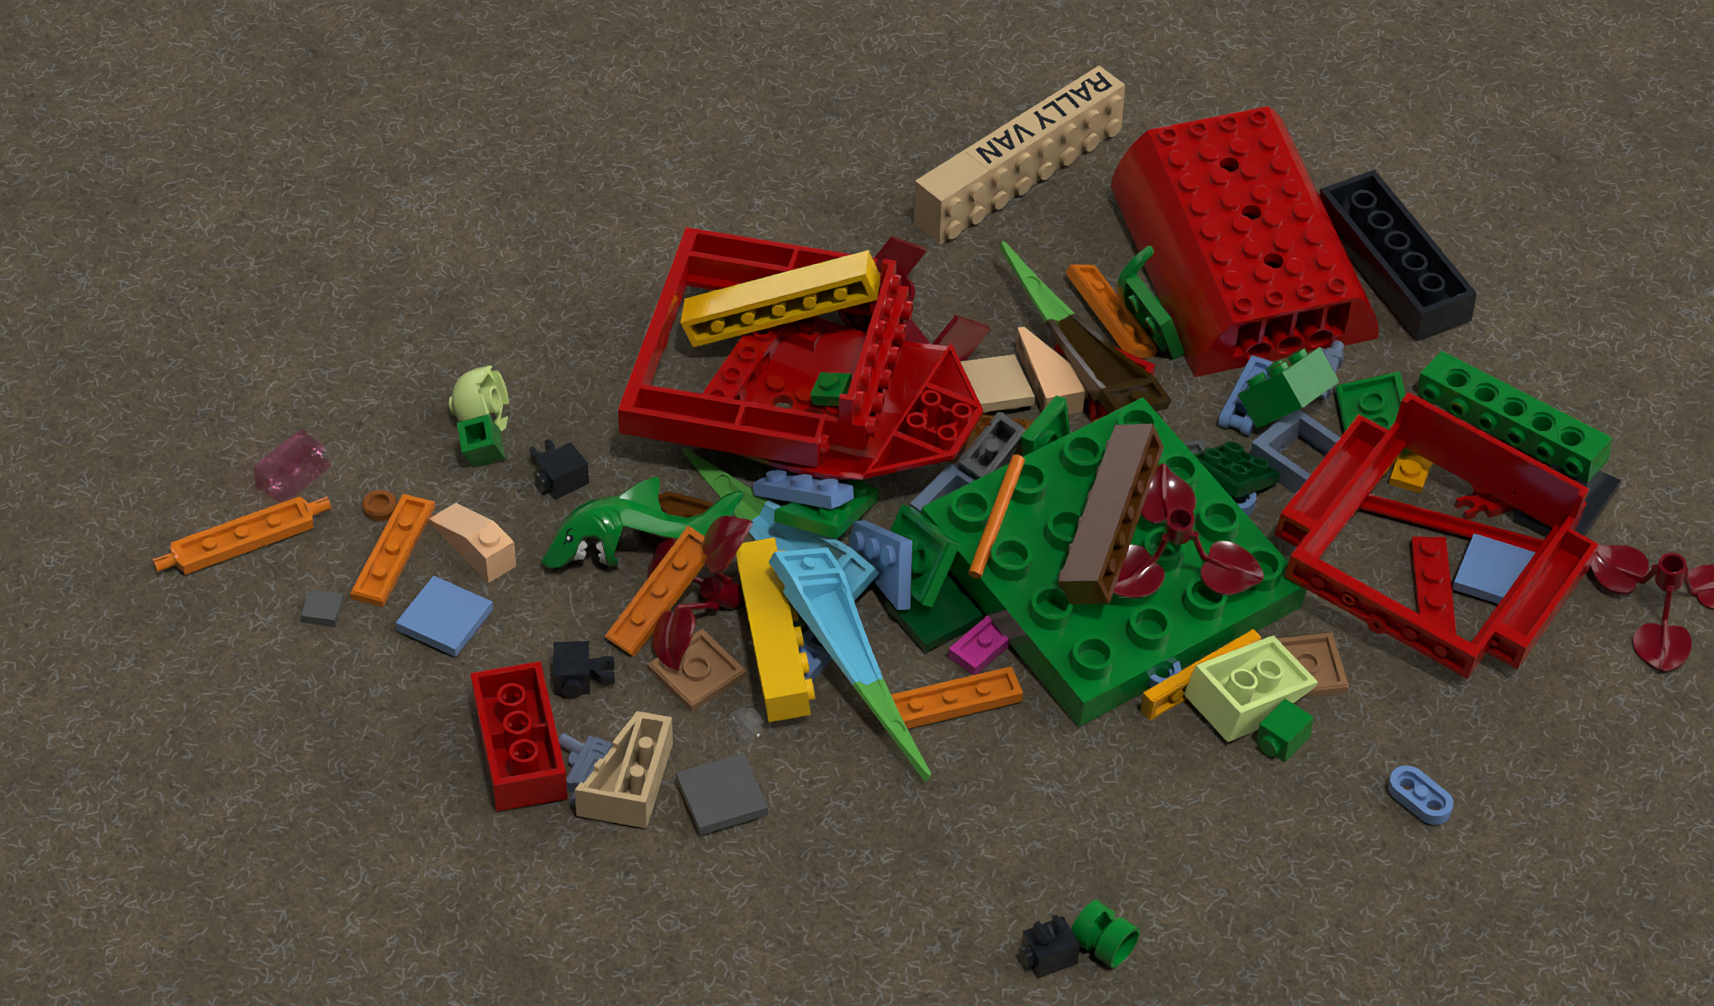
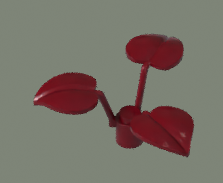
(1170, 499)
(720, 546)
(1619, 570)

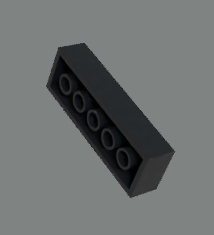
(1398, 256)

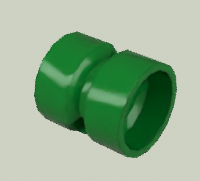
(1109, 936)

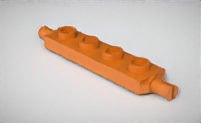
(242, 535)

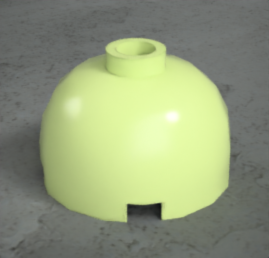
(479, 394)

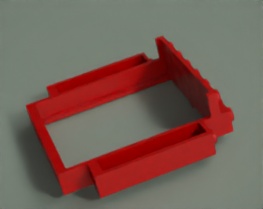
(1492, 467)

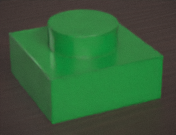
(828, 388)

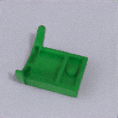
(1146, 307)

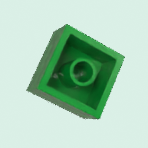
(1287, 386)

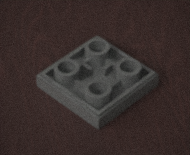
(722, 794)

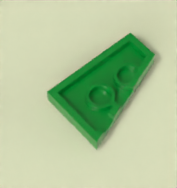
(827, 521)

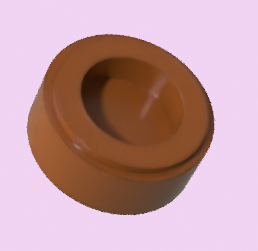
(379, 505)

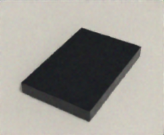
(1601, 490)

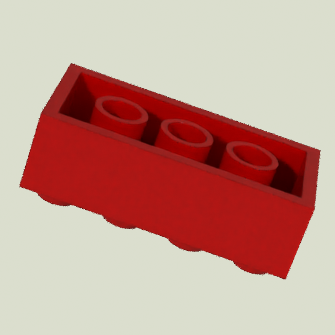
(518, 736)

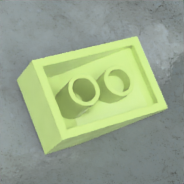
(1246, 686)

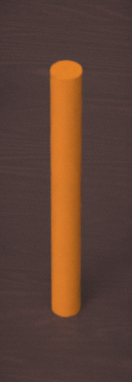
(996, 516)

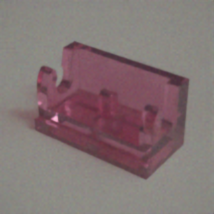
(291, 467)

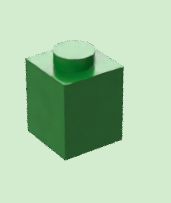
(481, 440)
(1284, 730)

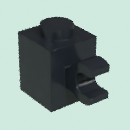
(559, 469)
(575, 668)
(1049, 947)

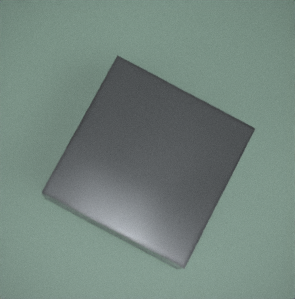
(322, 608)

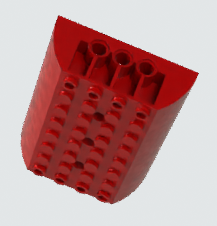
(1187, 200)

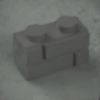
(993, 447)

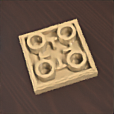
(999, 383)

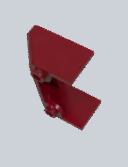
(960, 331)

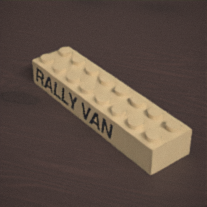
(1018, 155)

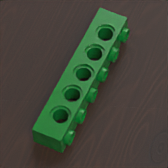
(1514, 416)

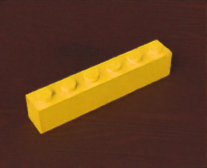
(780, 298)
(773, 634)

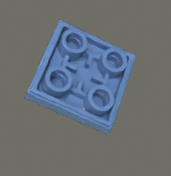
(1490, 568)
(444, 616)

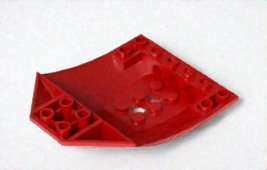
(924, 411)

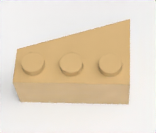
(630, 774)

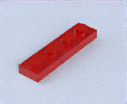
(1433, 580)

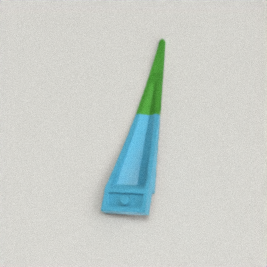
(761, 513)
(825, 602)

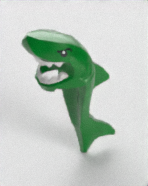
(633, 508)

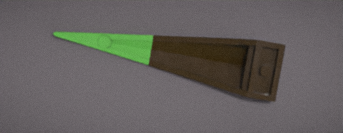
(1103, 369)

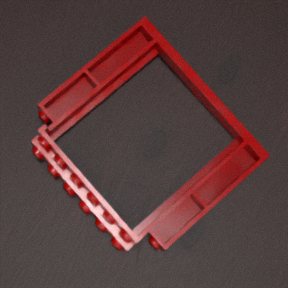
(749, 428)

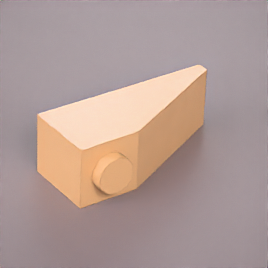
(1049, 373)
(476, 540)

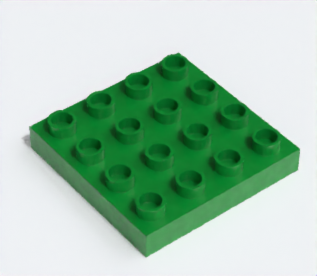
(1106, 652)

